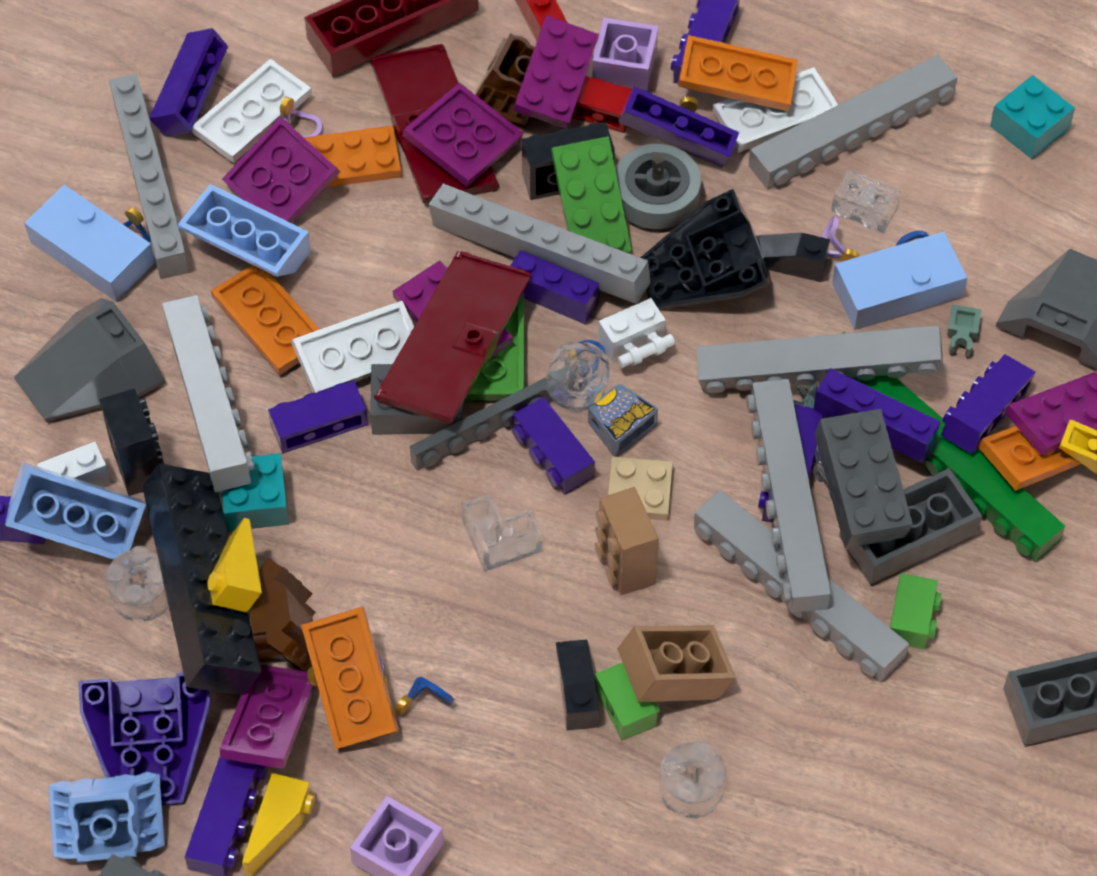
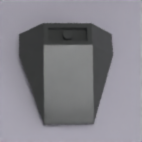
(1059, 303)
(86, 361)

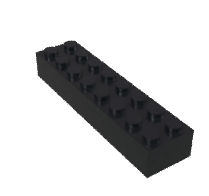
(189, 538)

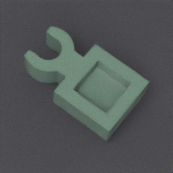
(963, 327)

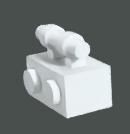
(634, 334)

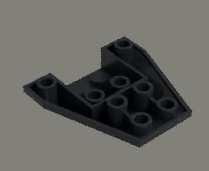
(707, 257)

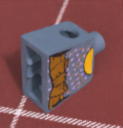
(621, 418)

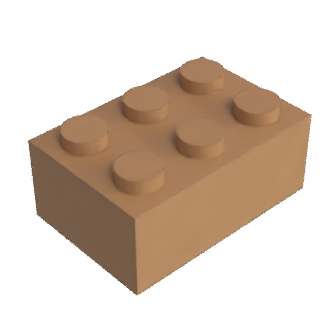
(626, 541)
(676, 663)

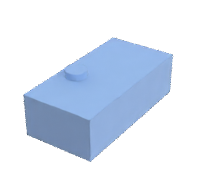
(90, 243)
(899, 280)

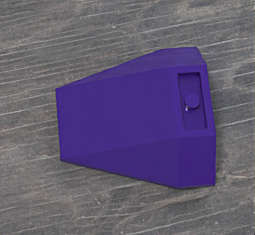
(146, 728)

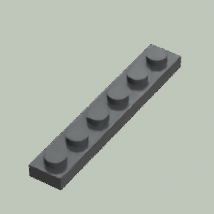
(475, 427)

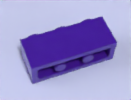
(558, 288)
(318, 416)
(553, 446)

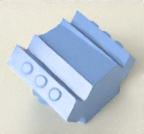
(106, 817)

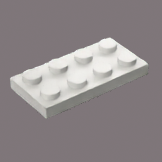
(250, 110)
(762, 123)
(350, 347)

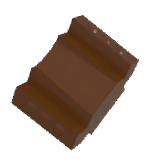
(505, 77)
(279, 617)

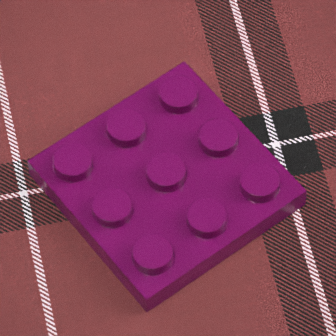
(463, 134)
(281, 172)

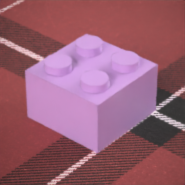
(625, 53)
(396, 842)

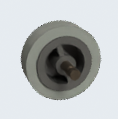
(658, 186)

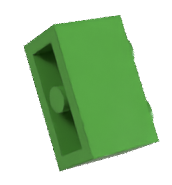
(913, 609)
(621, 703)

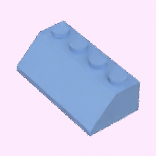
(247, 232)
(73, 511)

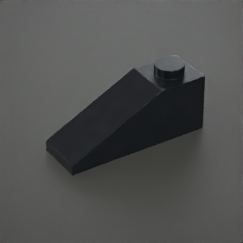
(795, 254)
(577, 685)

